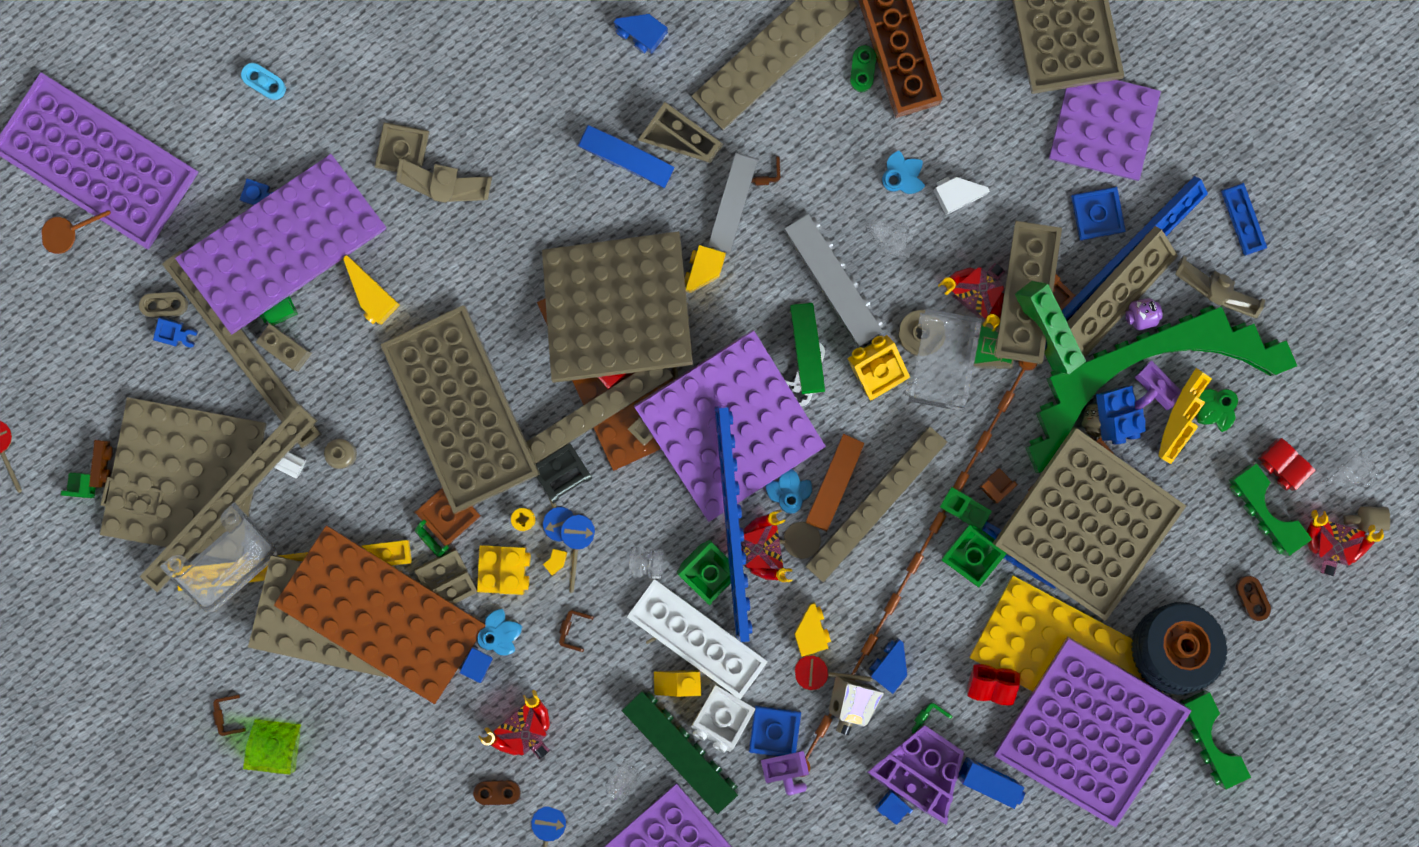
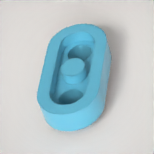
(263, 82)

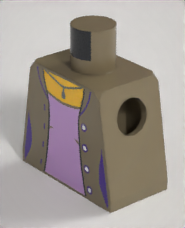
(853, 703)

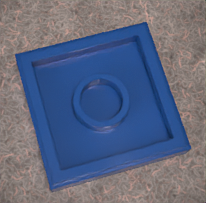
(1098, 213)
(774, 731)

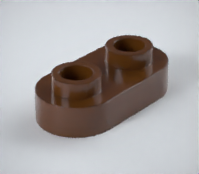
(1253, 597)
(496, 792)

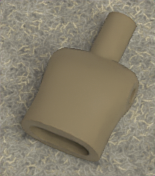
(1370, 516)

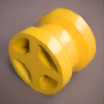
(527, 519)

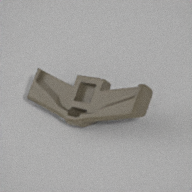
(443, 183)
(1219, 289)

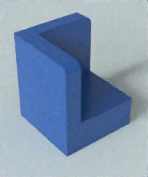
(476, 665)
(893, 807)

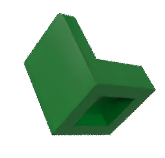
(79, 486)

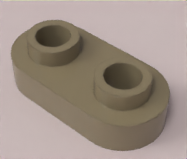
(164, 304)

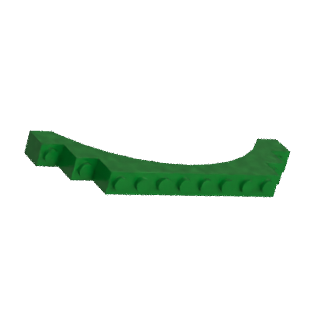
(1202, 333)

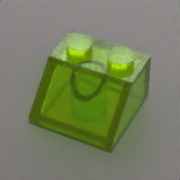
(272, 747)

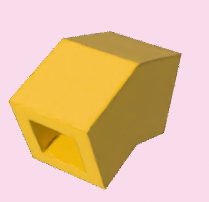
(556, 561)

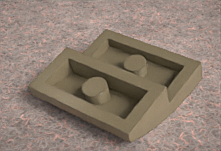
(453, 588)

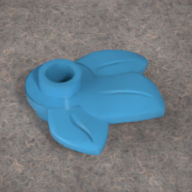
(905, 171)
(789, 487)
(502, 631)

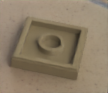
(398, 143)

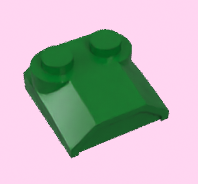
(974, 555)
(706, 571)

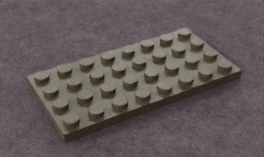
(460, 409)

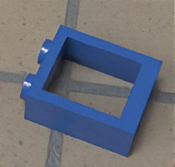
(991, 783)

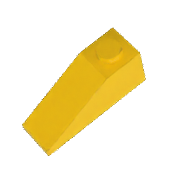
(371, 296)

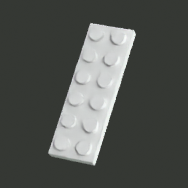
(697, 639)

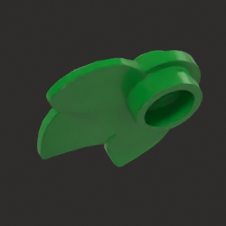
(1214, 411)

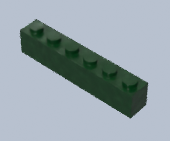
(680, 752)

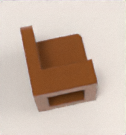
(998, 486)

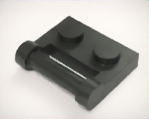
(559, 465)

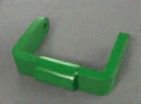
(429, 541)
(923, 715)

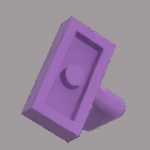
(1158, 387)
(786, 768)

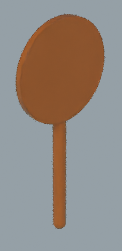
(59, 233)

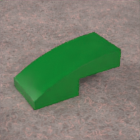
(965, 508)

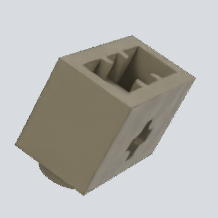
(283, 347)

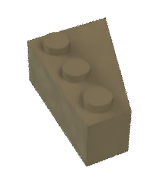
(681, 135)

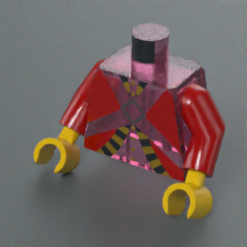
(978, 292)
(1338, 543)
(763, 548)
(522, 730)

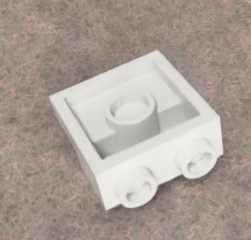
(722, 719)

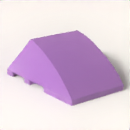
(922, 772)

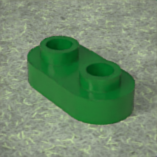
(863, 68)

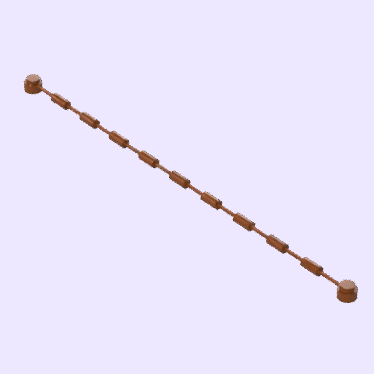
(918, 557)

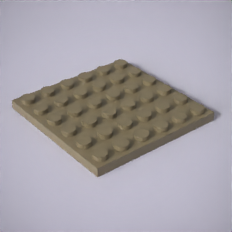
(616, 307)
(184, 456)
(1089, 524)

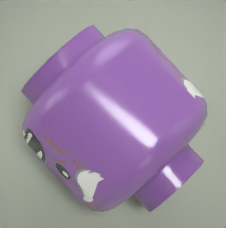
(1144, 314)

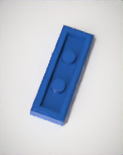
(1244, 219)

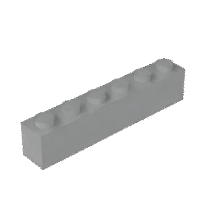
(833, 280)

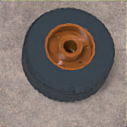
(1179, 648)

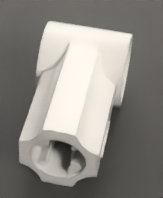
(291, 465)

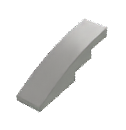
(733, 202)

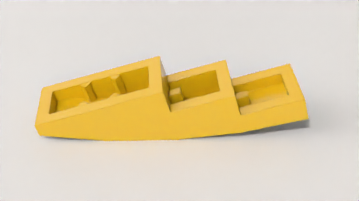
(1180, 424)

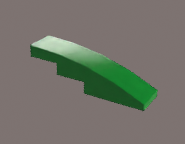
(807, 348)

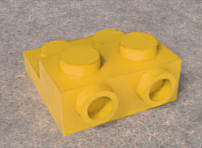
(878, 366)
(503, 569)

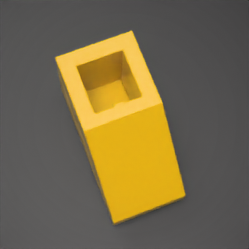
(706, 267)
(809, 632)

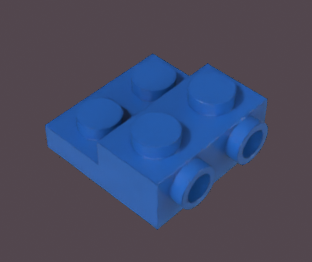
(1119, 416)

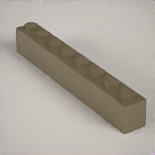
(876, 504)

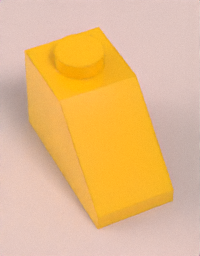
(677, 683)

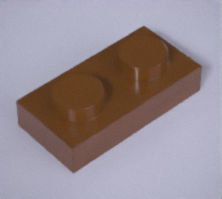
(101, 454)

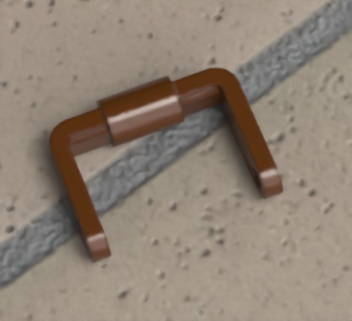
(765, 180)
(565, 627)
(218, 716)

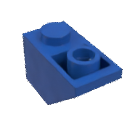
(644, 29)
(891, 669)

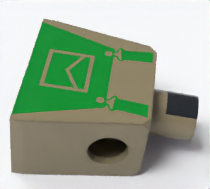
(986, 349)

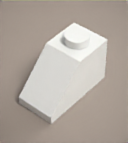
(957, 193)

